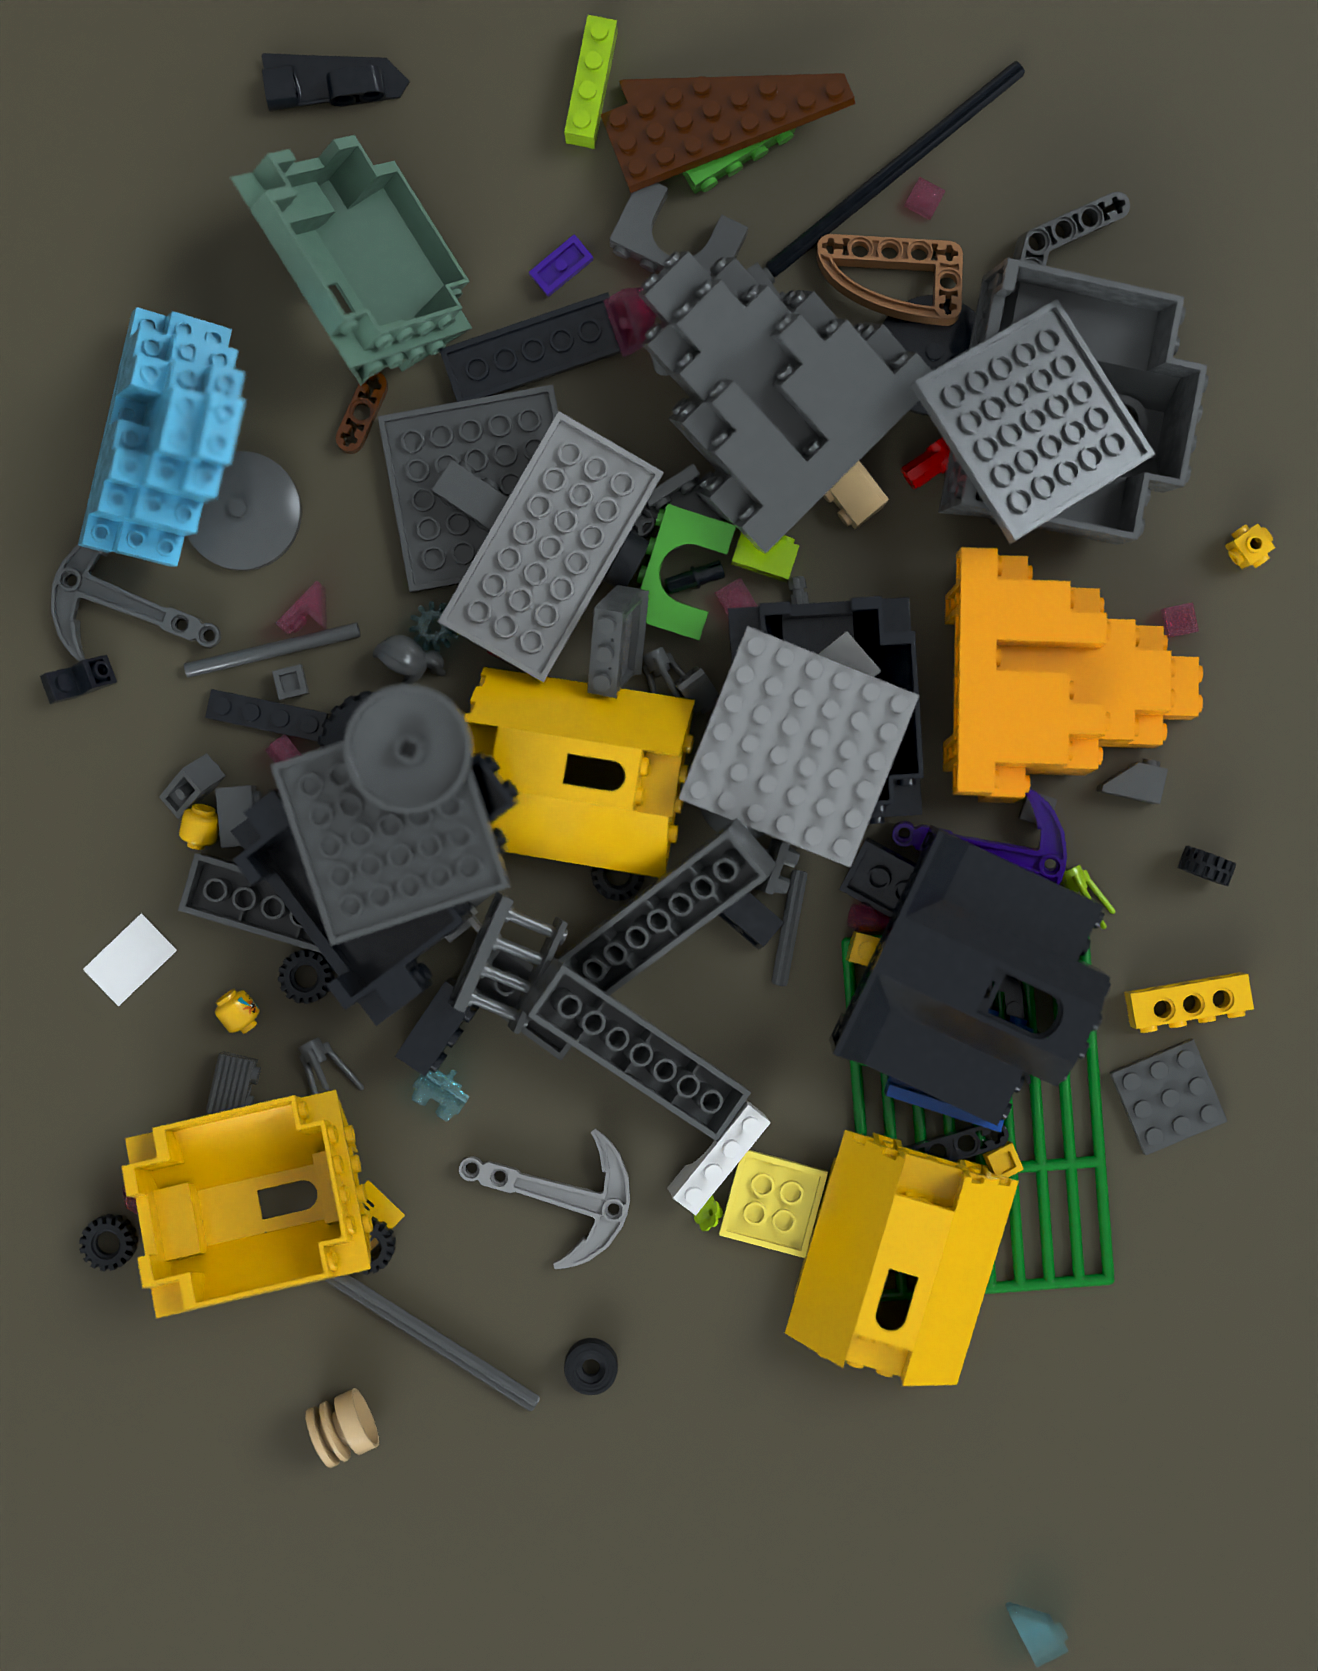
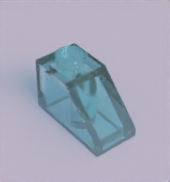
(1039, 1633)

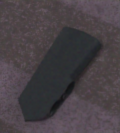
(336, 80)

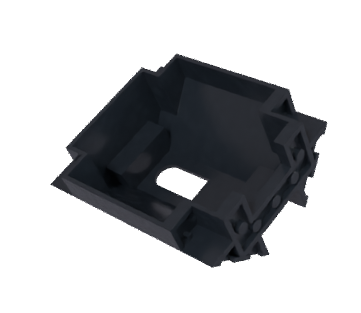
(886, 636)

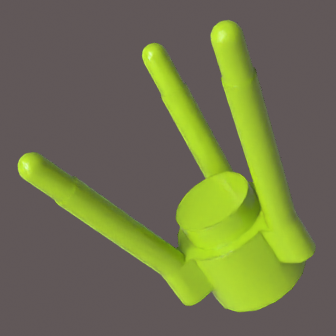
(1077, 880)

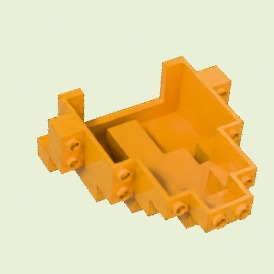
(1050, 679)

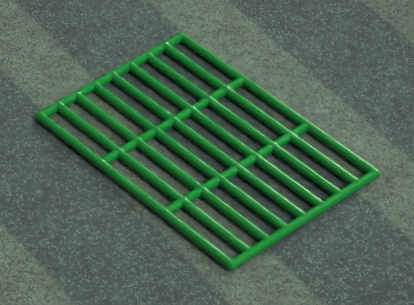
(1040, 1165)

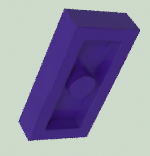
(561, 265)

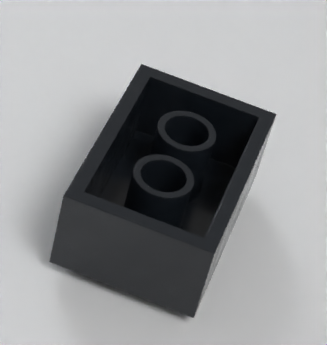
(434, 1032)

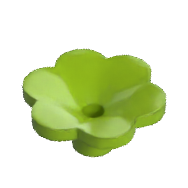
(709, 1215)

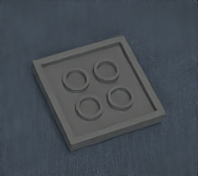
(1168, 1096)

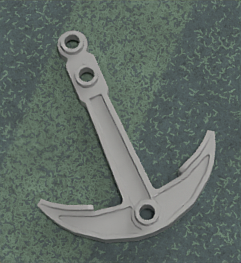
(570, 1197)

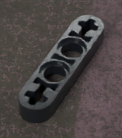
(950, 1141)

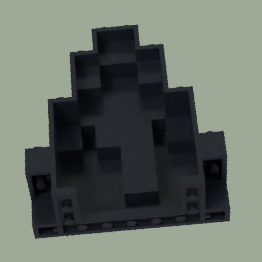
(382, 965)

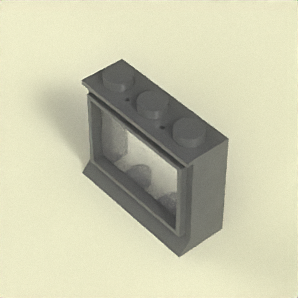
(617, 640)

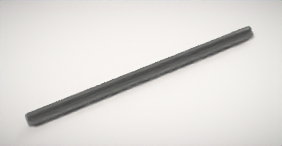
(435, 1340)

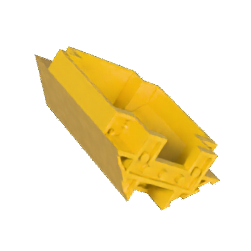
(534, 729)
(204, 1213)
(909, 1216)

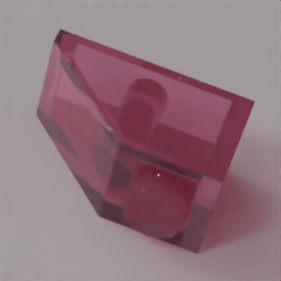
(629, 319)

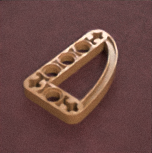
(903, 261)

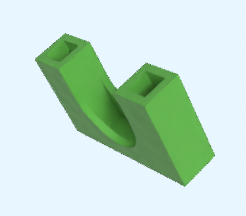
(677, 529)

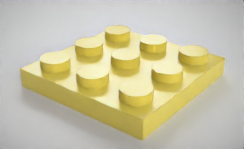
(773, 1203)

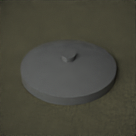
(252, 515)
(408, 748)

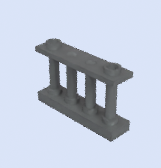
(490, 939)

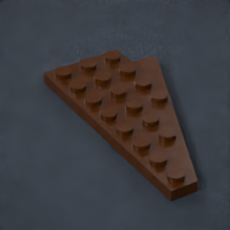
(695, 120)

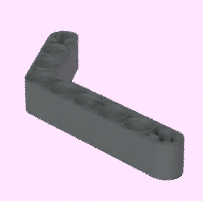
(1072, 226)

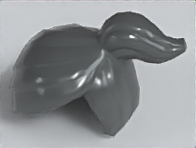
(408, 658)

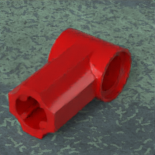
(927, 464)

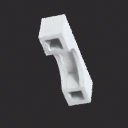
(702, 1178)

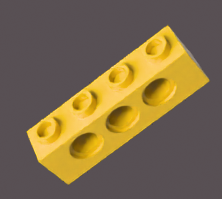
(1236, 1001)

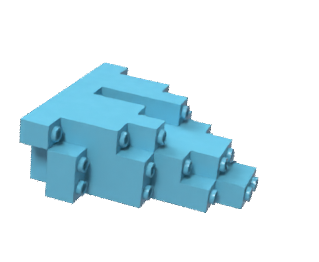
(164, 436)

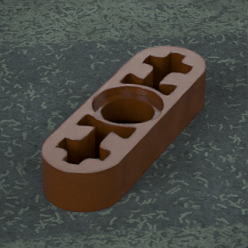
(346, 429)

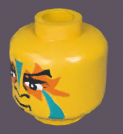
(237, 1011)

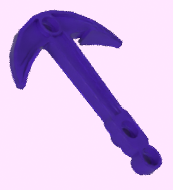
(1051, 843)

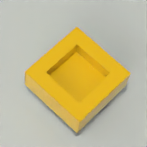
(1003, 1160)

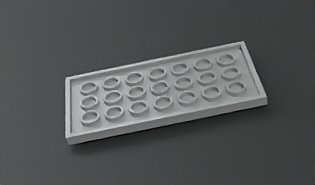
(551, 547)

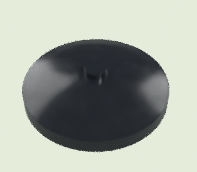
(933, 342)

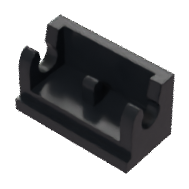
(752, 920)

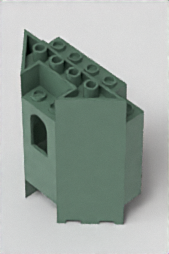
(371, 238)

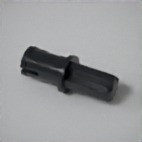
(695, 577)

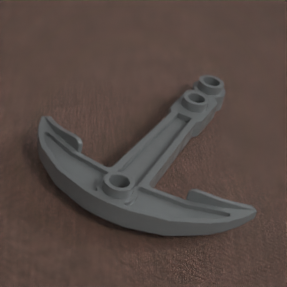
(66, 600)

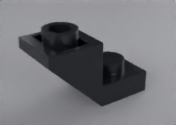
(79, 679)

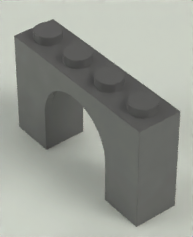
(635, 239)

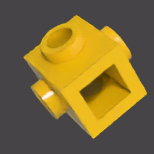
(1241, 550)

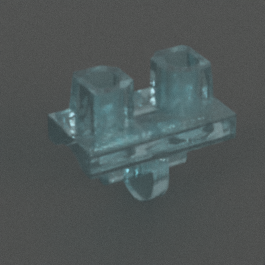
(442, 1090)

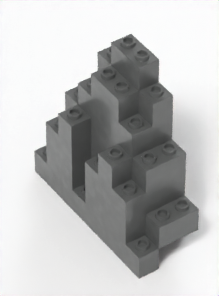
(773, 388)

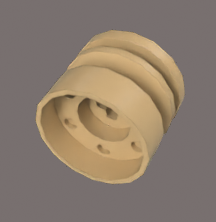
(340, 1428)

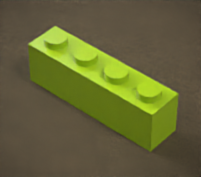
(591, 81)

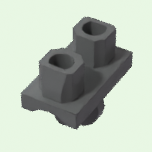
(781, 854)

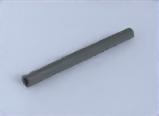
(272, 650)

